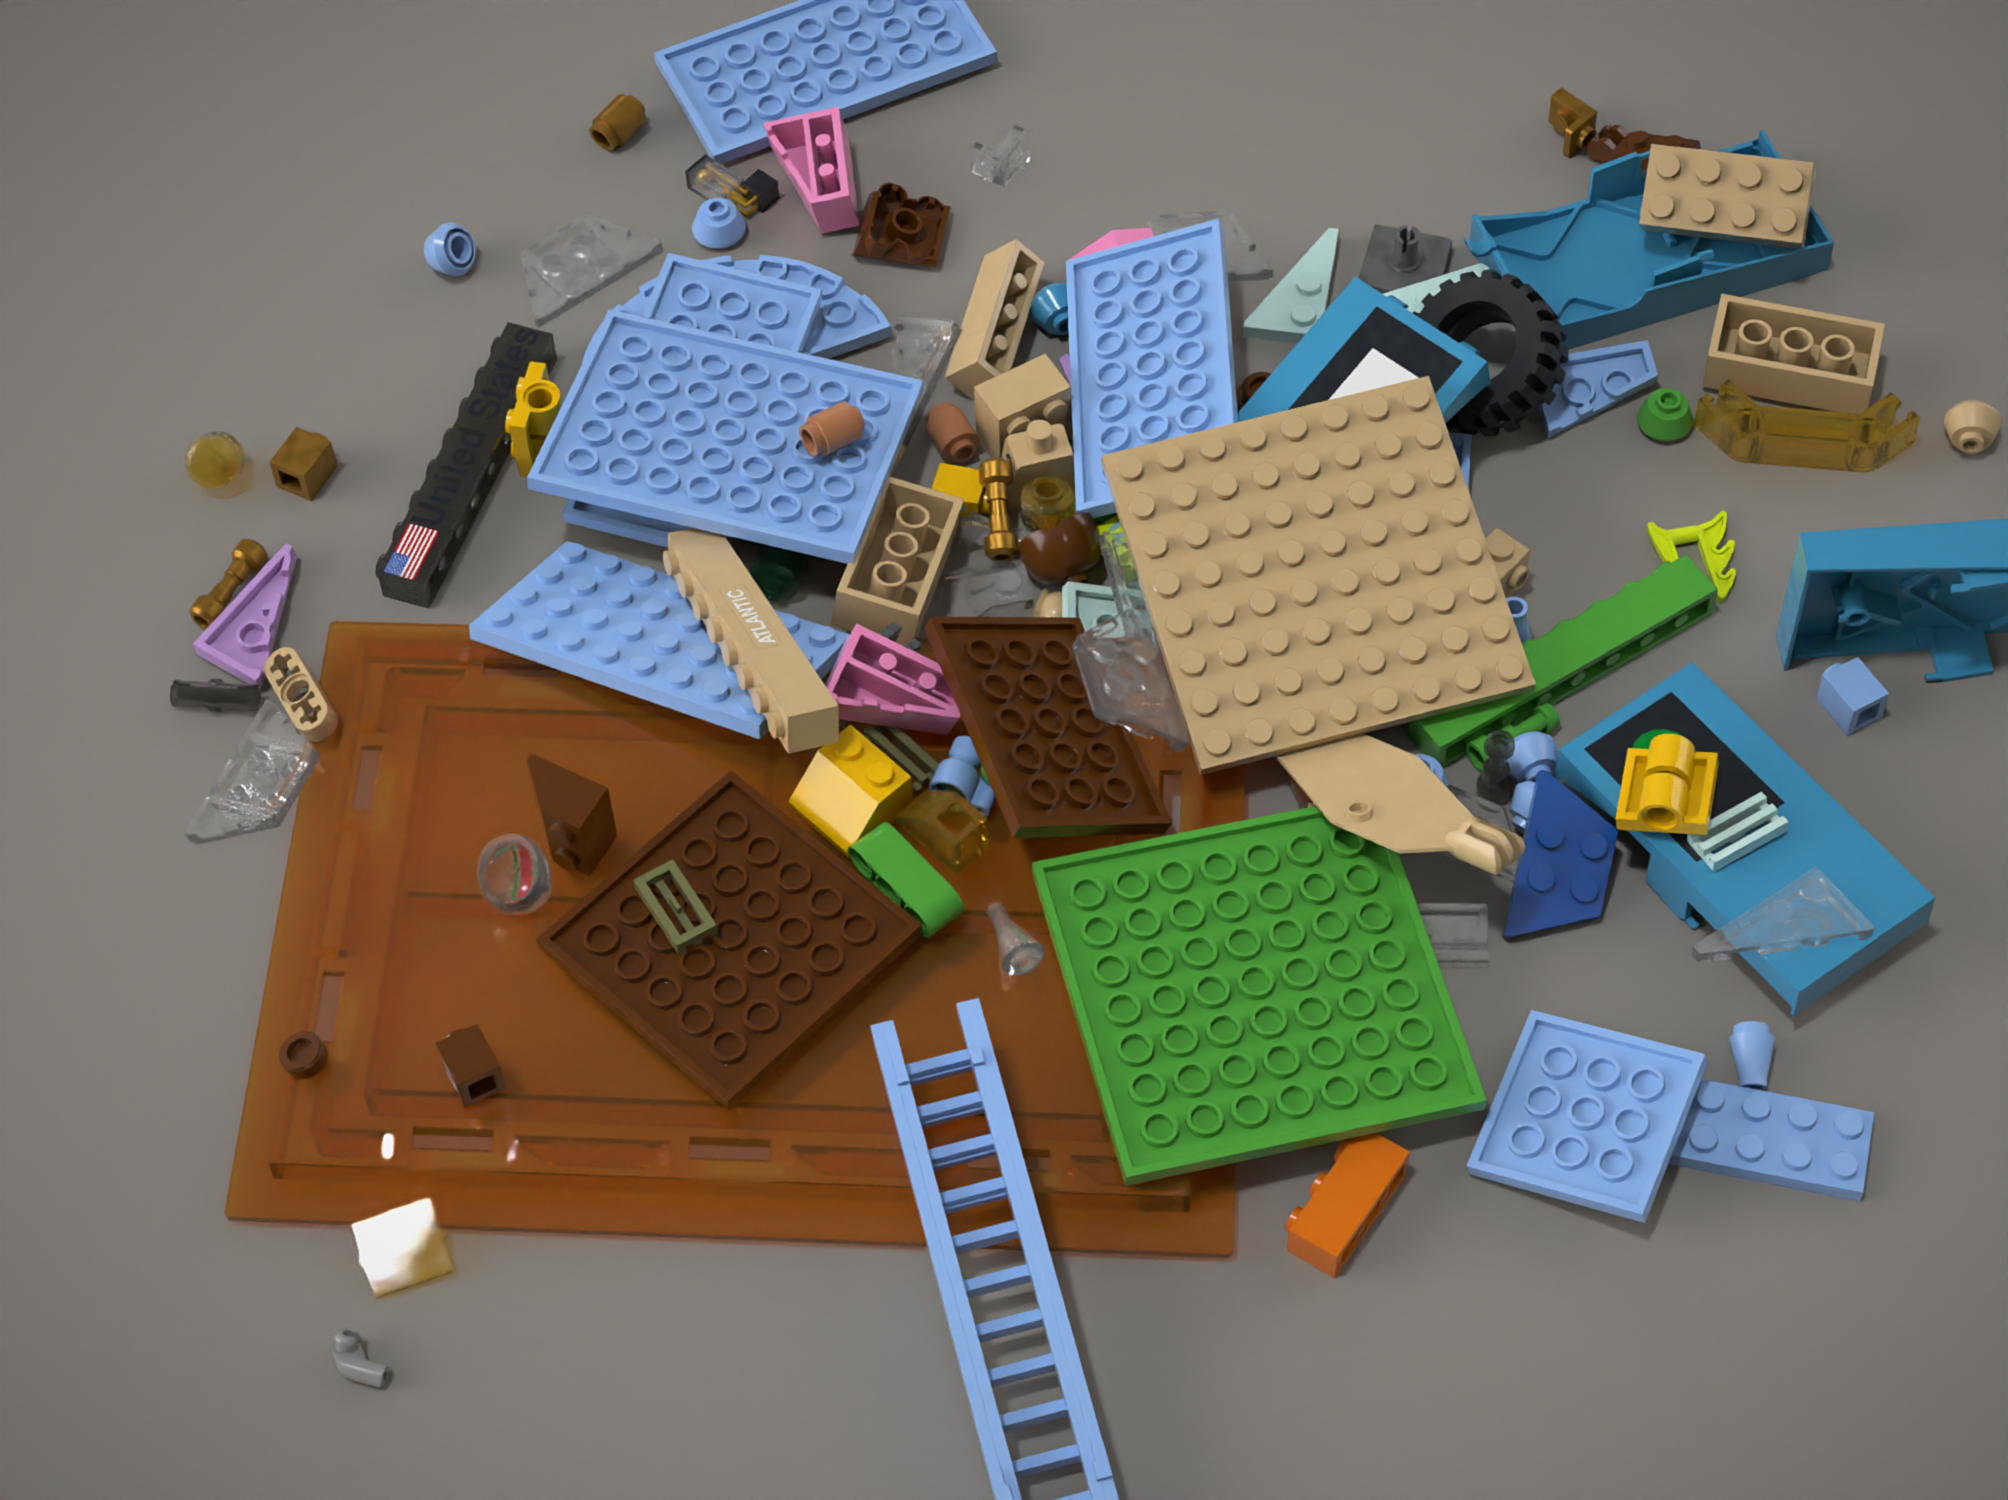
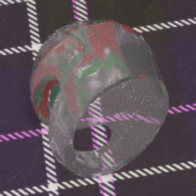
(516, 876)

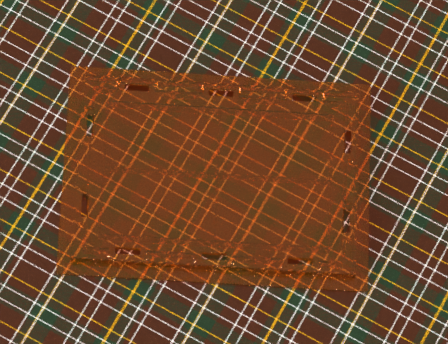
(590, 1110)

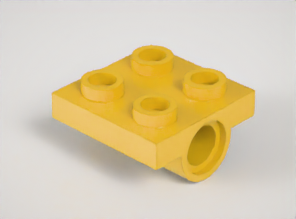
(533, 415)
(1667, 787)

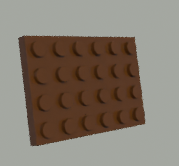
(1036, 731)

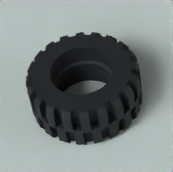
(1537, 355)

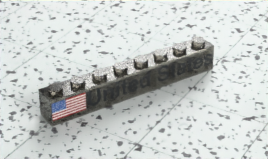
(462, 472)

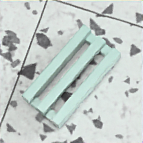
(1733, 826)

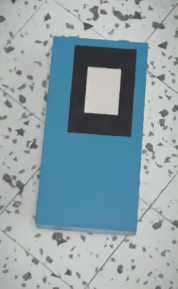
(1367, 345)

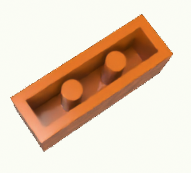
(1346, 1201)

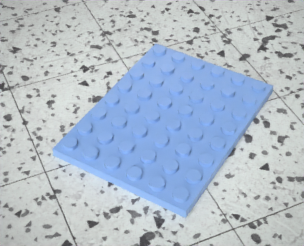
(711, 437)

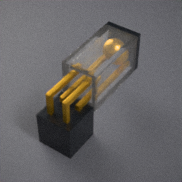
(714, 180)

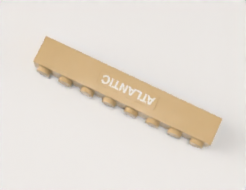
(753, 640)

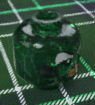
(778, 572)

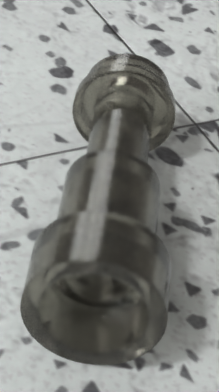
(1495, 781)

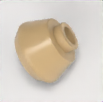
(1972, 425)

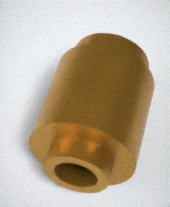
(618, 122)

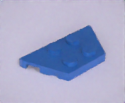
(1563, 862)

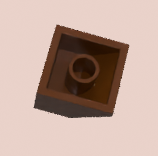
(573, 815)

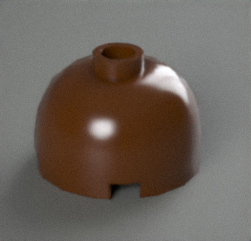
(1063, 551)

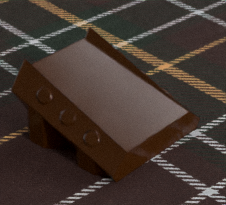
(901, 227)

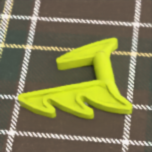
(1708, 538)

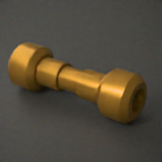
(996, 476)
(247, 559)

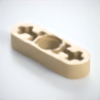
(288, 687)

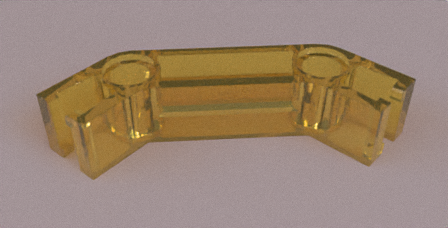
(1802, 435)

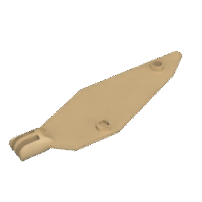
(1396, 802)

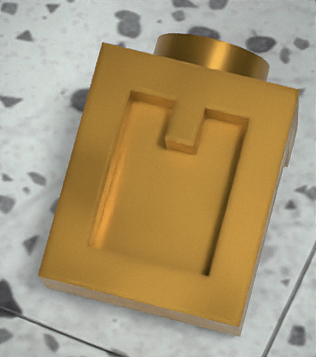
(1574, 119)

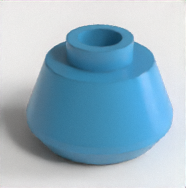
(1050, 309)

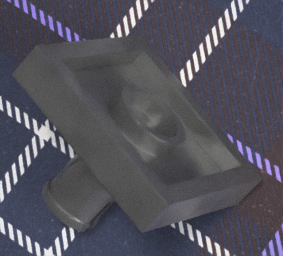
(1403, 257)

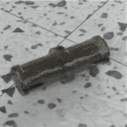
(215, 695)

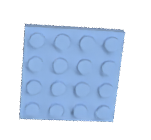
(1587, 1115)

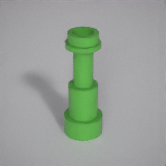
(1544, 719)

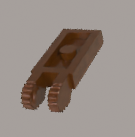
(1617, 142)

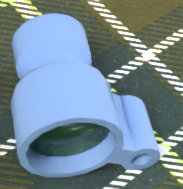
(961, 776)

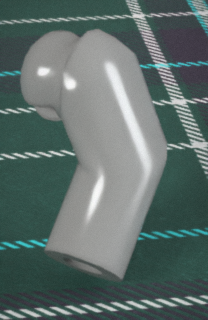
(352, 1360)

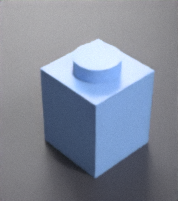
(1852, 695)

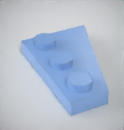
(1596, 382)

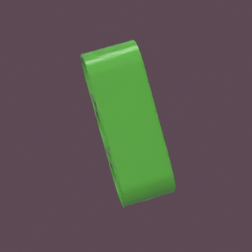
(906, 878)

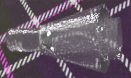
(976, 528)
(1017, 948)

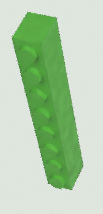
(1580, 653)

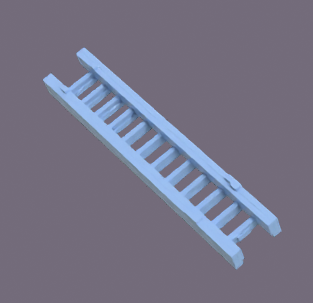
(1026, 1226)

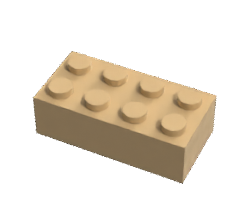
(1727, 196)
(1794, 354)
(899, 560)

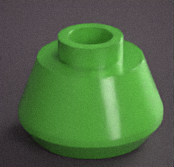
(1665, 415)

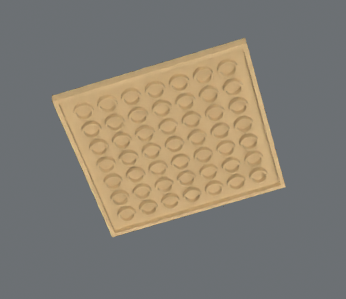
(1316, 574)

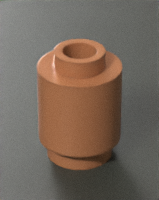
(832, 429)
(951, 433)

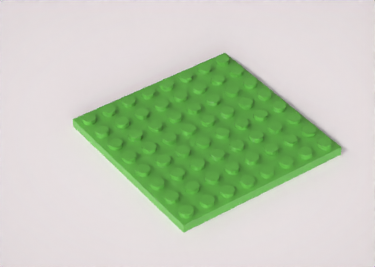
(1253, 992)

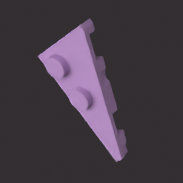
(248, 626)

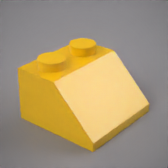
(851, 790)

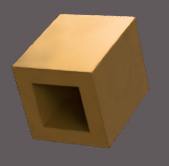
(303, 463)

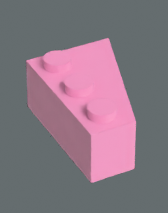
(819, 165)
(890, 685)

